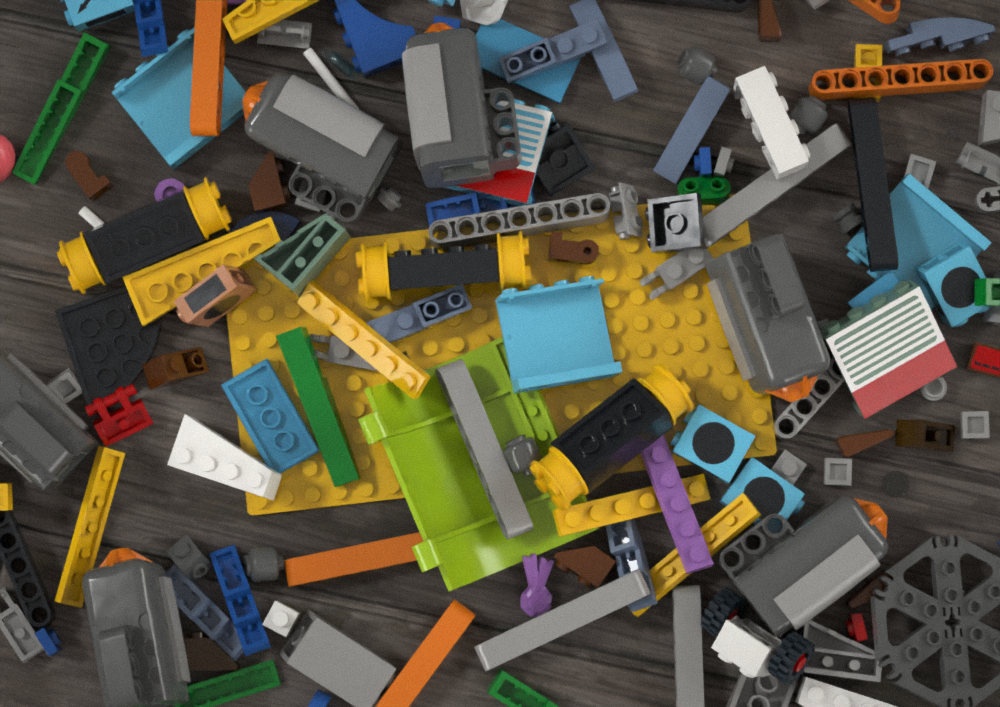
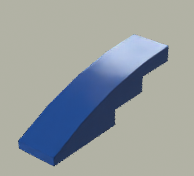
(151, 27)
(465, 205)
(239, 600)

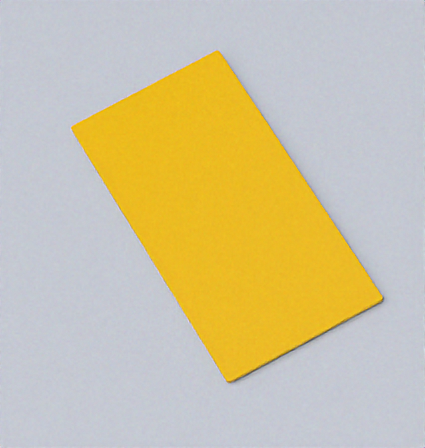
(643, 332)

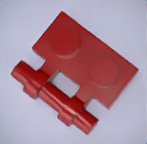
(123, 421)

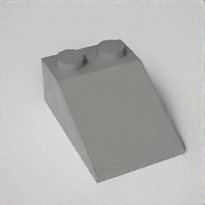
(761, 692)

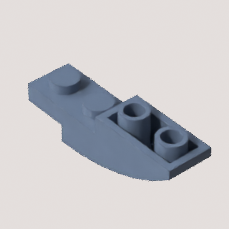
(949, 32)
(553, 52)
(422, 314)

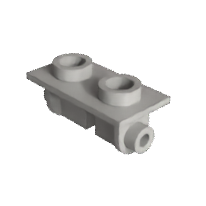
(287, 34)
(980, 161)
(625, 199)

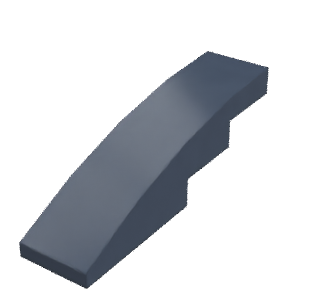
(609, 57)
(692, 129)
(630, 555)
(205, 613)

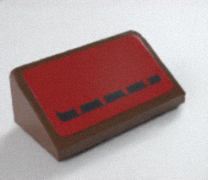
(984, 359)

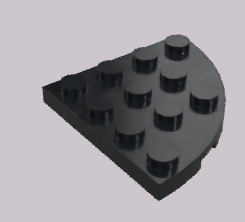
(107, 342)

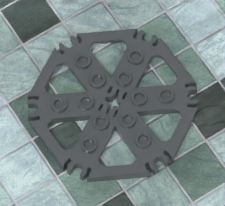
(932, 612)

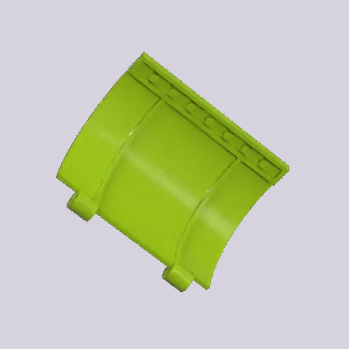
(441, 479)

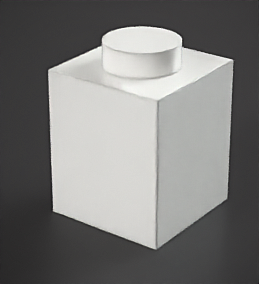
(281, 618)

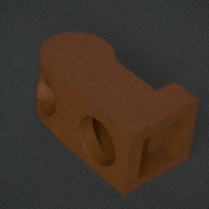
(81, 169)
(573, 252)

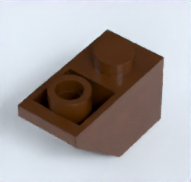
(266, 186)
(175, 367)
(587, 562)

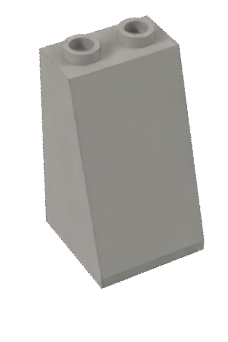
(337, 661)

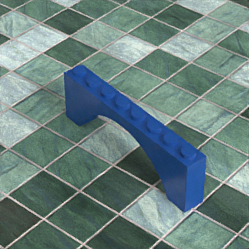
(374, 40)

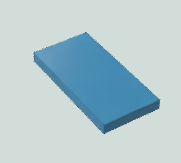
(505, 38)
(270, 417)

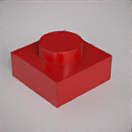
(855, 627)

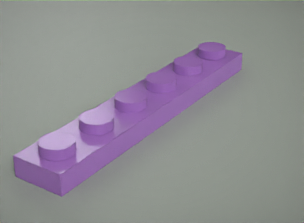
(676, 506)

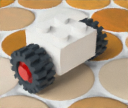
(750, 645)

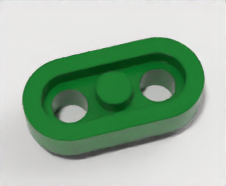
(705, 187)

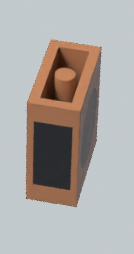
(214, 296)

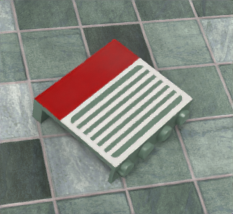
(888, 348)

